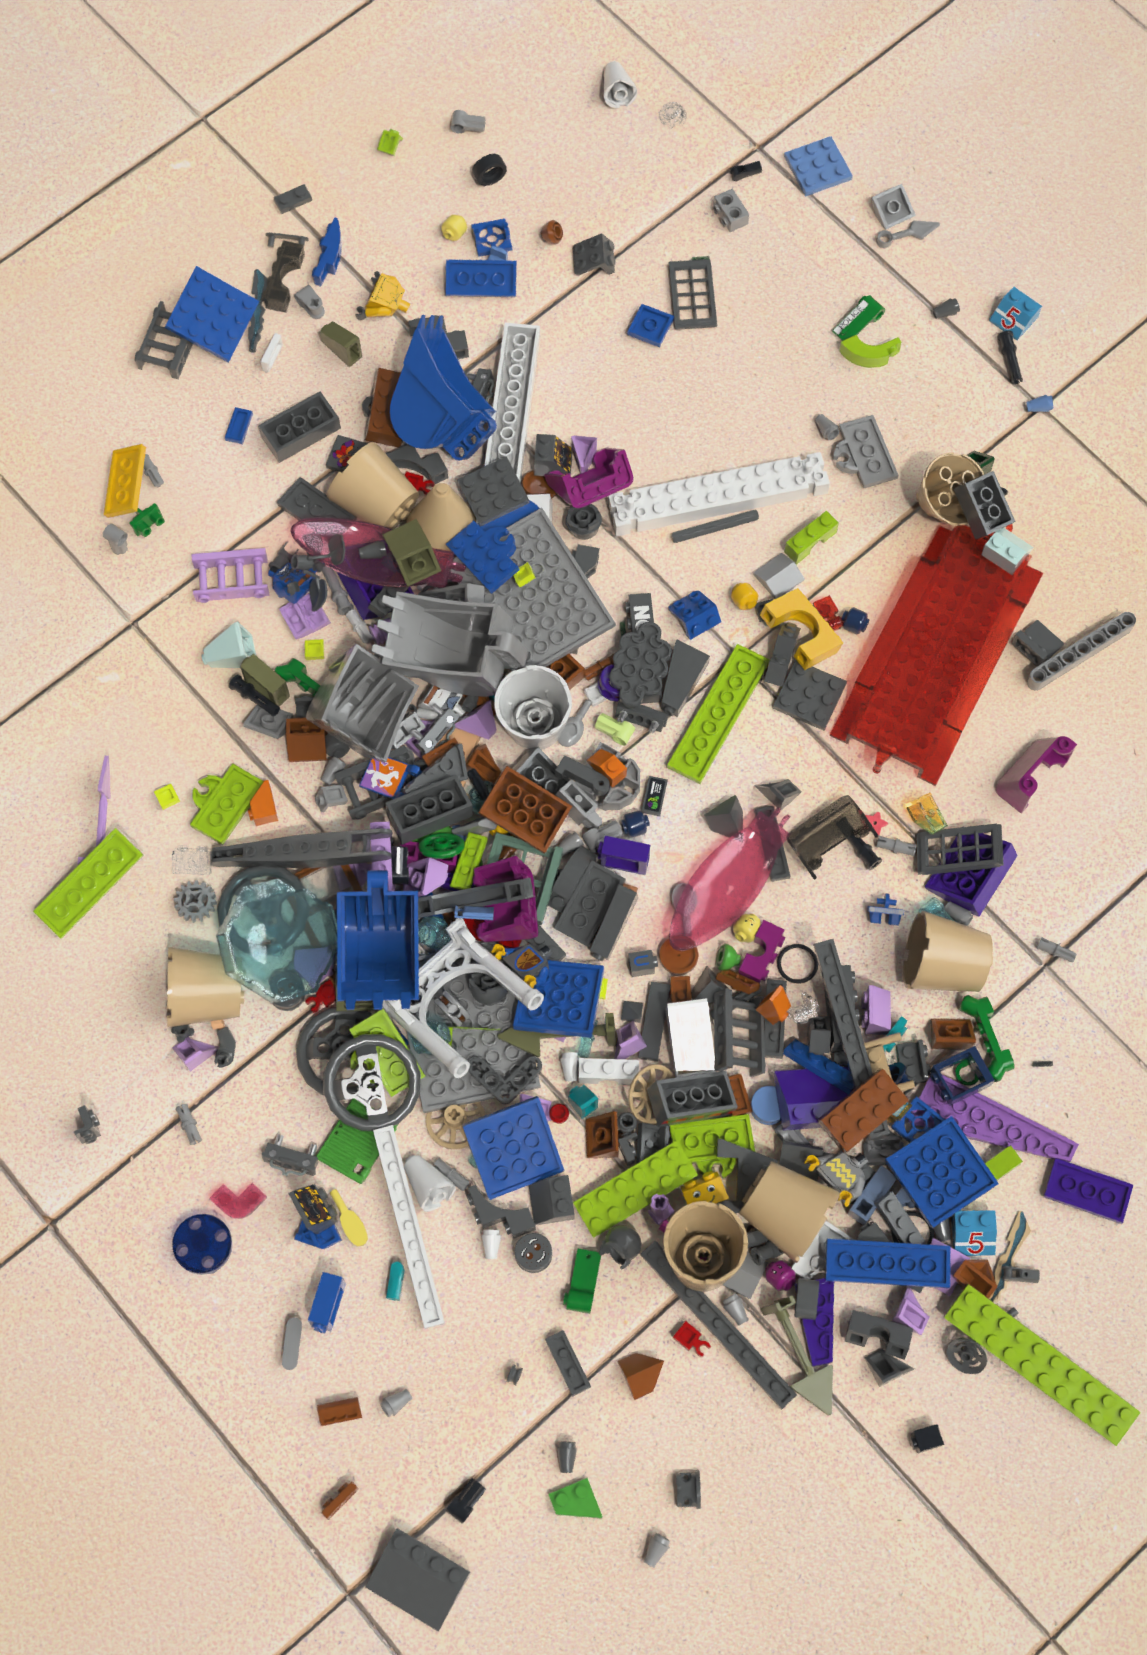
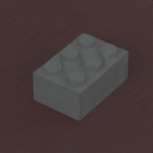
(984, 505)

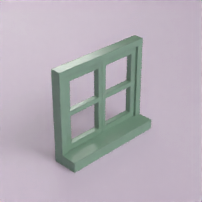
(545, 886)

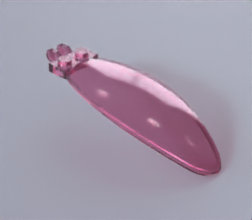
(315, 534)
(727, 882)

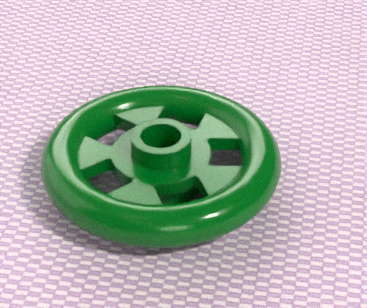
(441, 845)

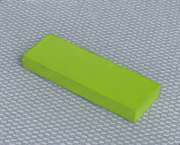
(468, 861)

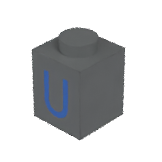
(642, 963)

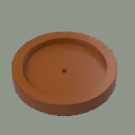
(536, 485)
(678, 964)

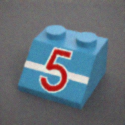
(1016, 313)
(974, 1232)

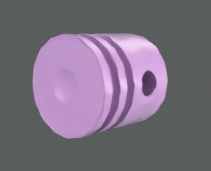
(379, 636)

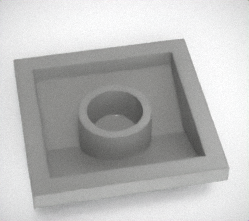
(892, 207)
(779, 575)
(264, 723)
(476, 826)
(747, 1277)

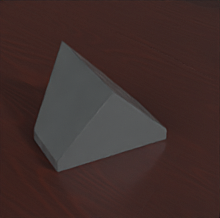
(779, 793)
(726, 817)
(707, 986)
(886, 1367)

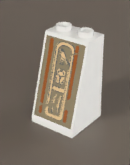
(690, 1037)

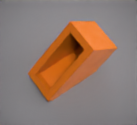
(609, 766)
(263, 806)
(775, 1006)

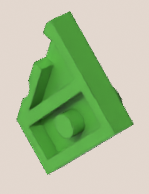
(576, 1501)

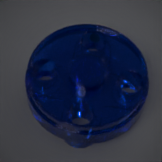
(202, 1244)

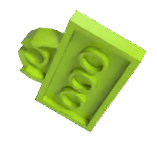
(224, 803)
(392, 1068)
(701, 1137)

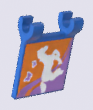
(387, 777)

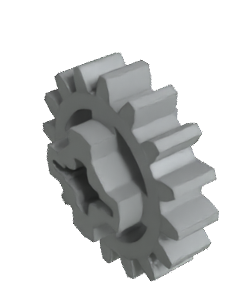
(201, 896)

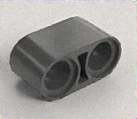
(806, 1299)

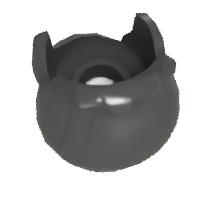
(622, 1244)

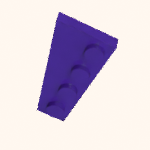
(820, 1331)

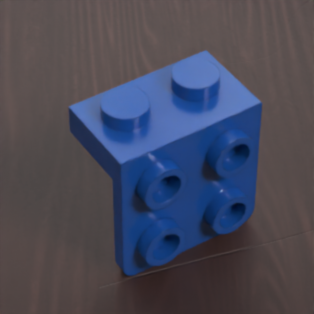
(696, 613)

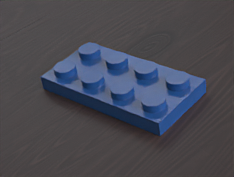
(481, 278)

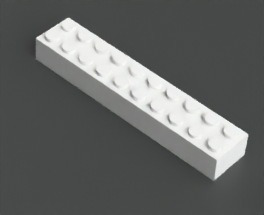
(514, 394)

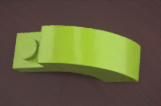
(867, 355)

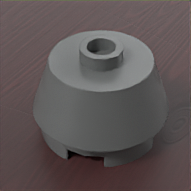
(584, 521)

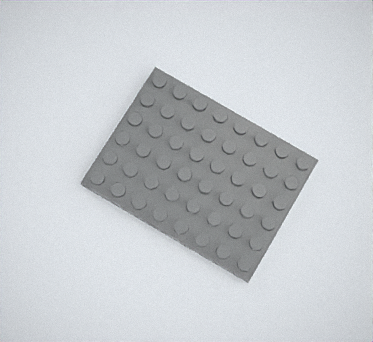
(558, 606)
(439, 1087)

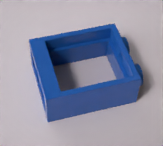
(326, 1302)

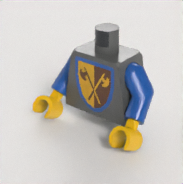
(526, 962)

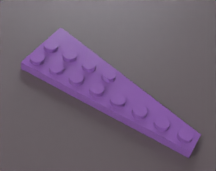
(994, 1123)

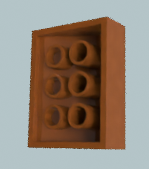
(525, 809)

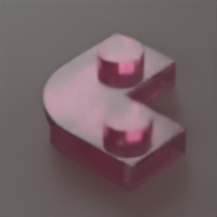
(239, 1206)

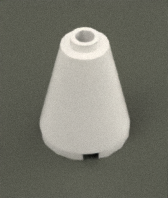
(618, 86)
(428, 1183)

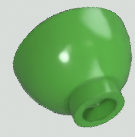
(727, 957)

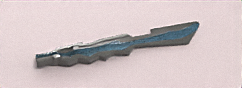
(257, 320)

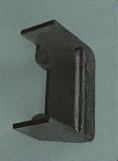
(828, 830)

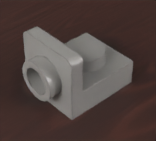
(330, 796)

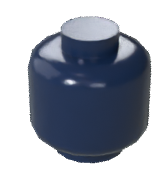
(855, 620)
(635, 824)

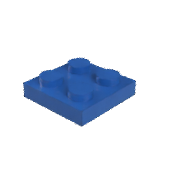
(650, 325)

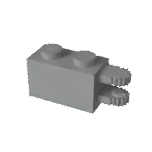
(582, 805)

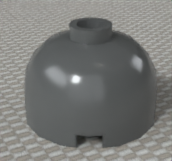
(486, 989)

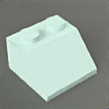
(1006, 550)

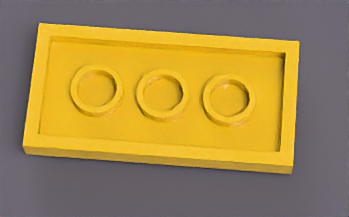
(124, 481)

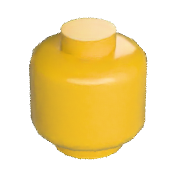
(744, 596)

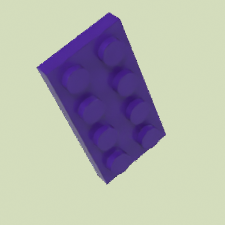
(1088, 1191)

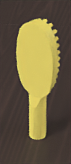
(350, 1222)

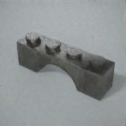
(289, 258)

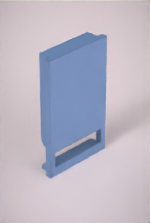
(473, 912)

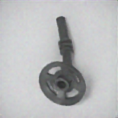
(969, 1352)

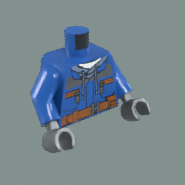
(293, 583)

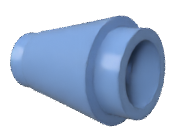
(1040, 404)

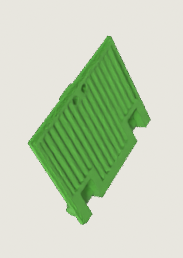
(349, 1147)

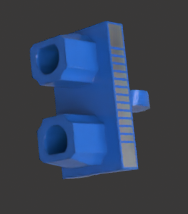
(876, 912)

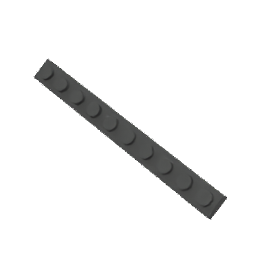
(845, 1018)
(721, 1329)

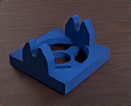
(501, 224)
(917, 1104)

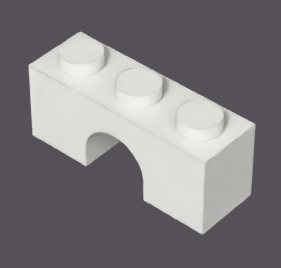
(596, 1070)

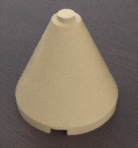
(442, 515)

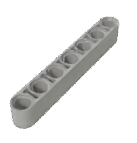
(1076, 658)

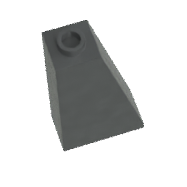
(683, 675)
(614, 923)

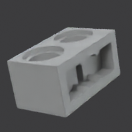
(733, 209)
(409, 721)

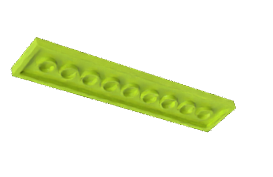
(1042, 1364)

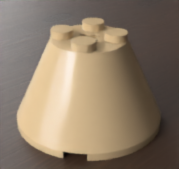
(937, 487)

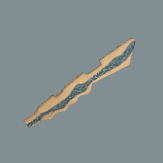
(1016, 1237)

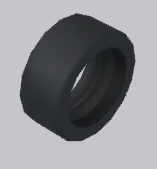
(484, 164)

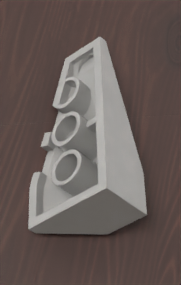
(463, 592)

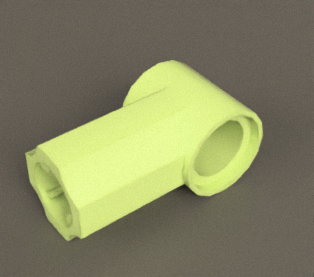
(618, 731)

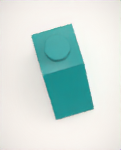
(583, 1100)

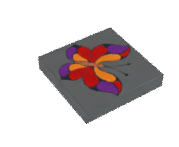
(342, 451)

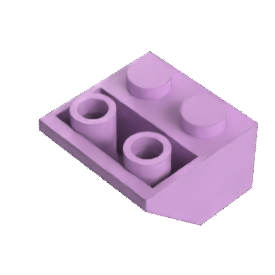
(877, 1011)

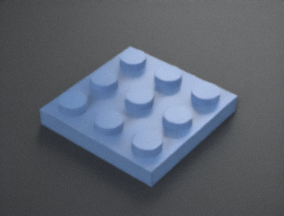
(818, 166)

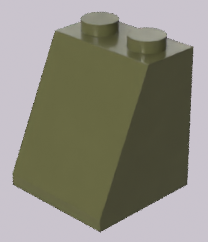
(412, 552)

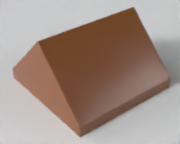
(952, 1034)
(602, 1136)

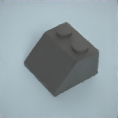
(551, 1200)

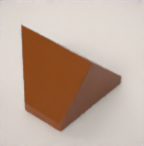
(484, 764)
(978, 1275)
(640, 1373)

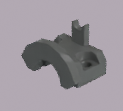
(689, 1489)

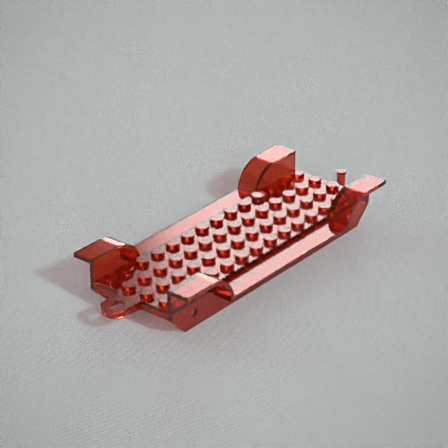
(936, 653)

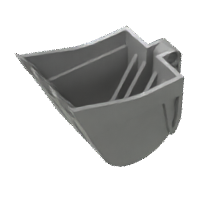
(450, 643)
(362, 703)

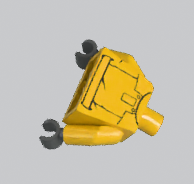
(384, 298)

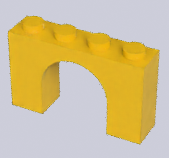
(798, 608)

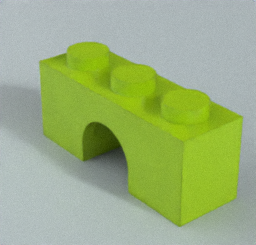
(818, 530)

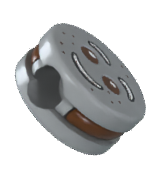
(452, 1008)

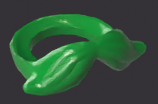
(965, 1063)

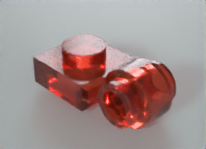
(828, 609)

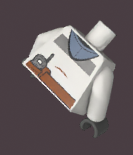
(442, 698)

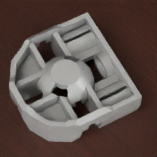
(617, 797)

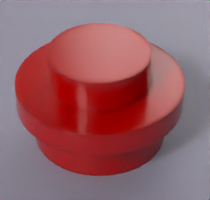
(559, 1113)

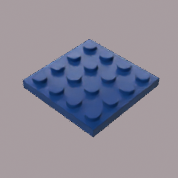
(211, 314)
(568, 1001)
(513, 1147)
(941, 1172)

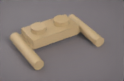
(878, 1057)

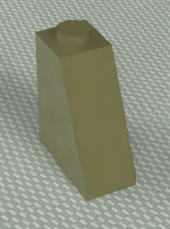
(341, 343)

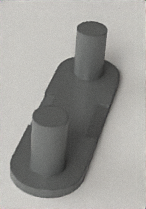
(272, 236)

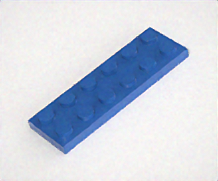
(887, 1263)

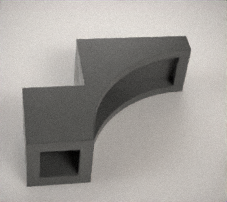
(457, 338)
(431, 466)
(782, 654)
(517, 1221)

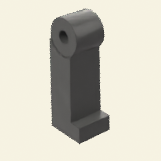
(582, 775)

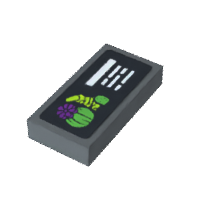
(654, 796)

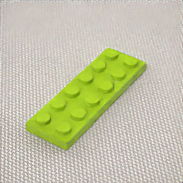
(88, 883)
(635, 1188)

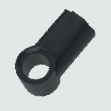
(399, 859)
(463, 1505)

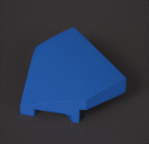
(322, 1240)

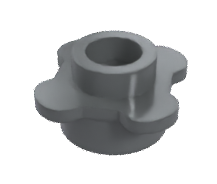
(181, 1036)

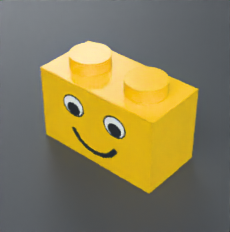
(707, 1188)

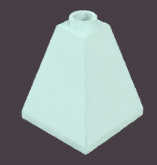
(229, 648)

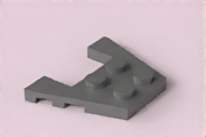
(748, 1166)

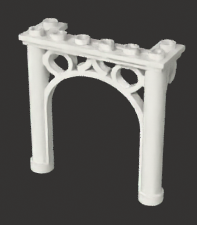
(432, 973)

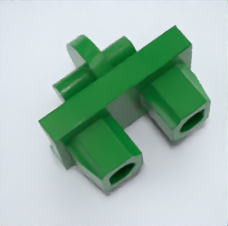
(145, 519)

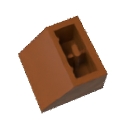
(305, 741)

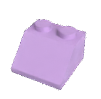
(426, 876)

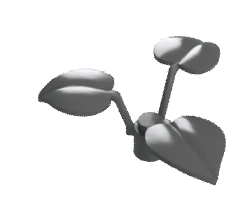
(318, 586)

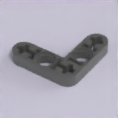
(501, 1084)

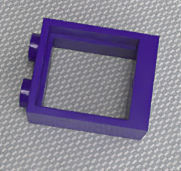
(624, 855)

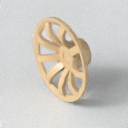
(640, 1093)
(453, 1119)

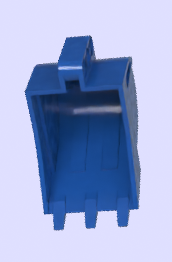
(436, 400)
(377, 944)

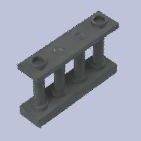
(180, 351)
(347, 777)
(724, 1033)

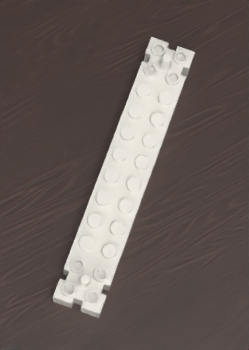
(718, 494)

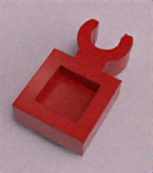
(418, 482)
(325, 995)
(689, 1337)

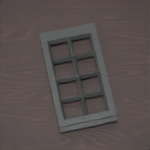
(692, 265)
(996, 845)

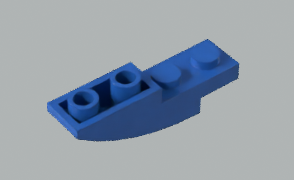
(331, 253)

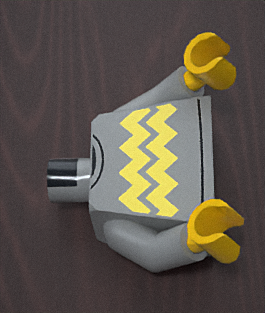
(841, 1174)

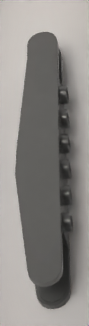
(304, 850)

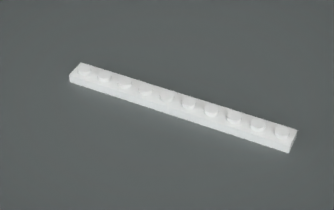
(408, 1227)

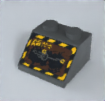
(551, 455)
(314, 1208)

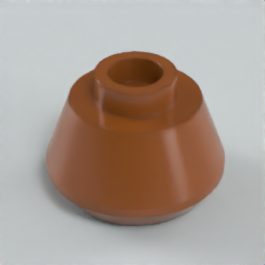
(552, 232)

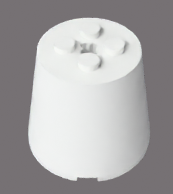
(531, 695)

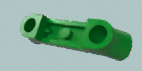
(296, 672)
(982, 1010)

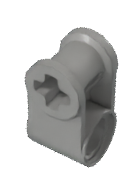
(310, 302)

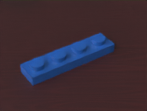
(820, 1066)

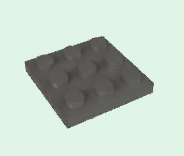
(493, 491)
(810, 695)

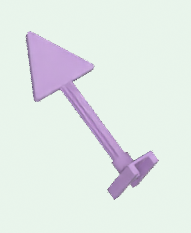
(104, 789)

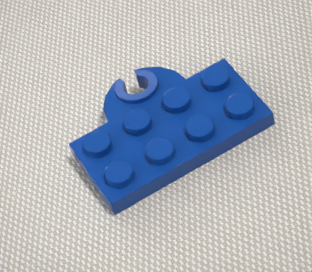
(485, 554)

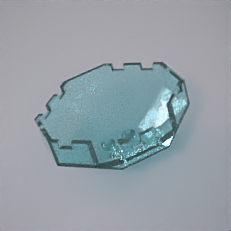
(300, 936)

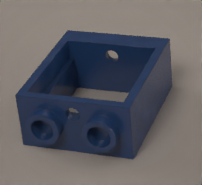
(978, 1066)

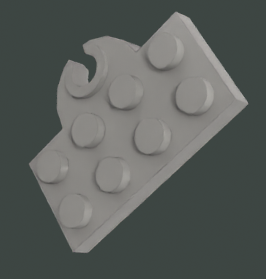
(865, 452)

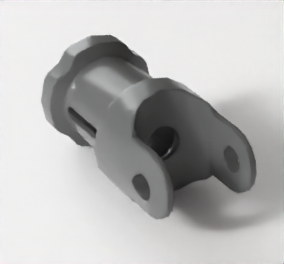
(282, 558)
(765, 1252)

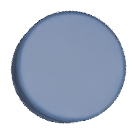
(765, 1106)

